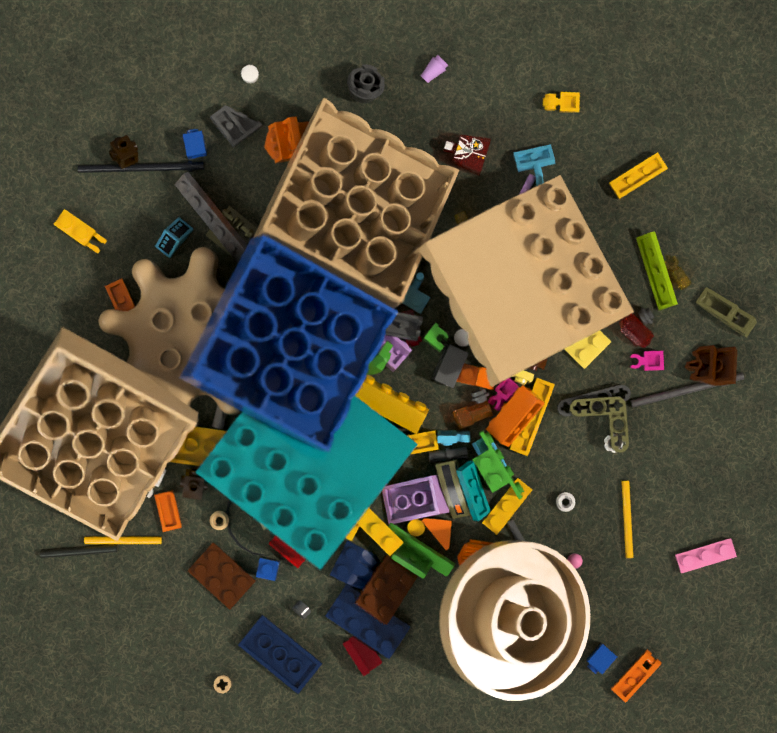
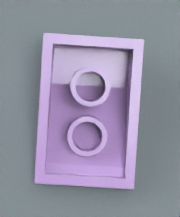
(414, 499)

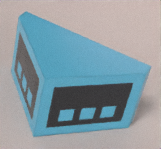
(173, 237)

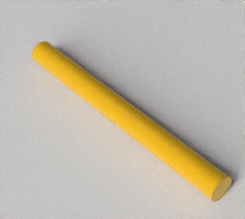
(627, 519)
(124, 540)

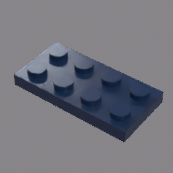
(364, 626)
(280, 654)

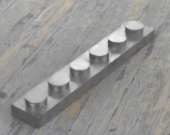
(211, 216)

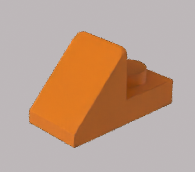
(474, 376)

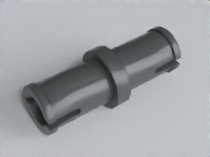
(447, 454)

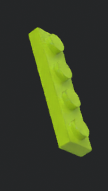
(656, 271)

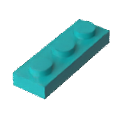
(473, 491)

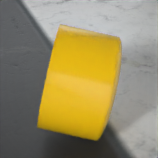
(416, 527)

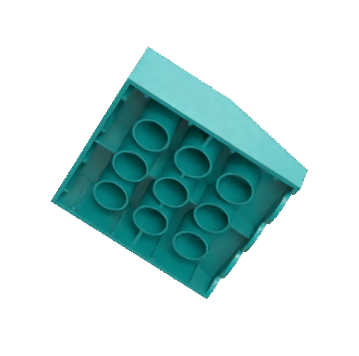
(307, 493)

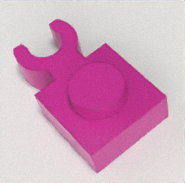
(651, 360)
(504, 393)

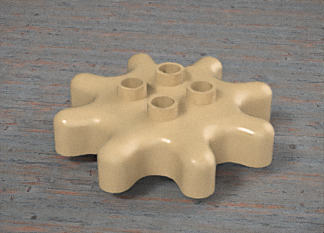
(169, 322)

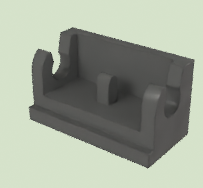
(405, 327)
(449, 365)

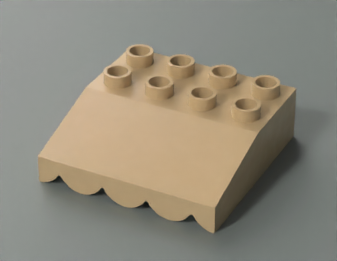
(358, 203)
(526, 279)
(91, 434)

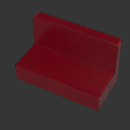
(362, 655)

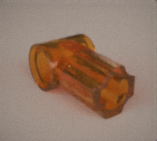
(468, 415)

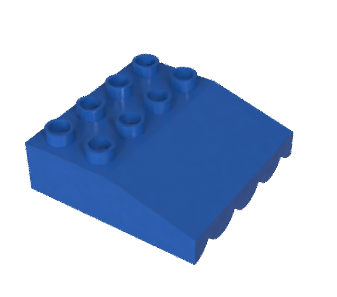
(288, 343)

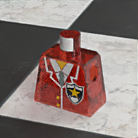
(469, 152)

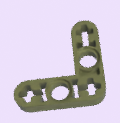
(612, 415)

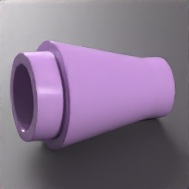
(434, 68)

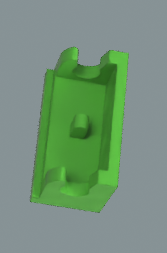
(434, 336)

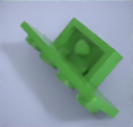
(493, 468)
(418, 556)

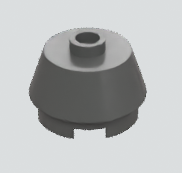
(365, 84)

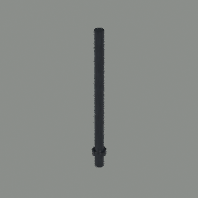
(190, 166)

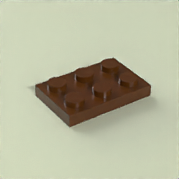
(221, 575)
(385, 590)

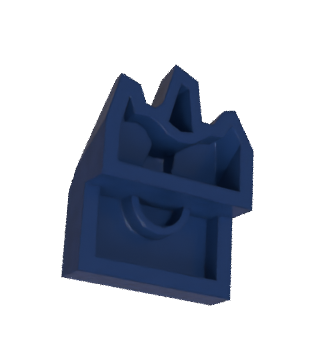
(355, 565)

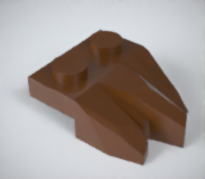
(714, 365)

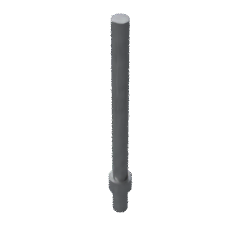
(677, 392)

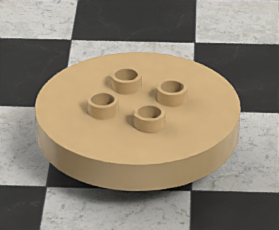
(515, 619)

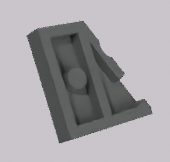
(234, 125)

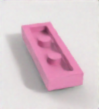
(705, 555)

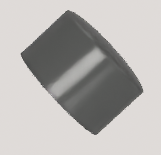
(301, 609)

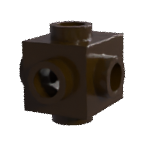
(124, 151)
(193, 484)

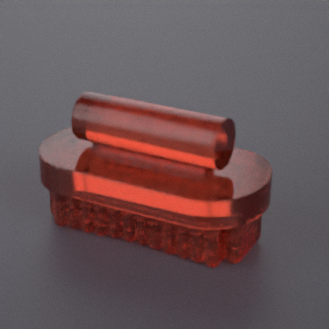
(635, 331)

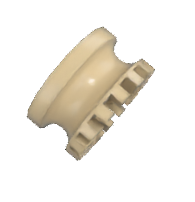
(225, 679)

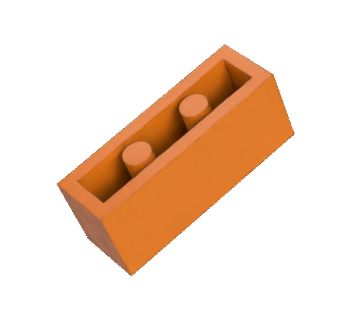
(515, 415)

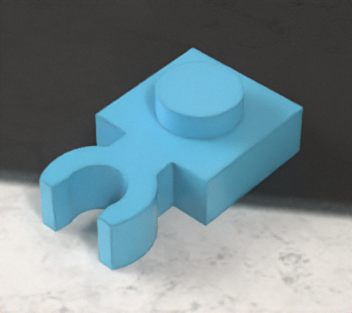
(448, 437)

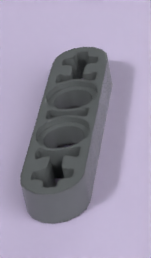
(596, 405)

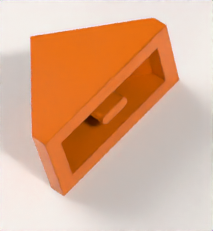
(440, 529)

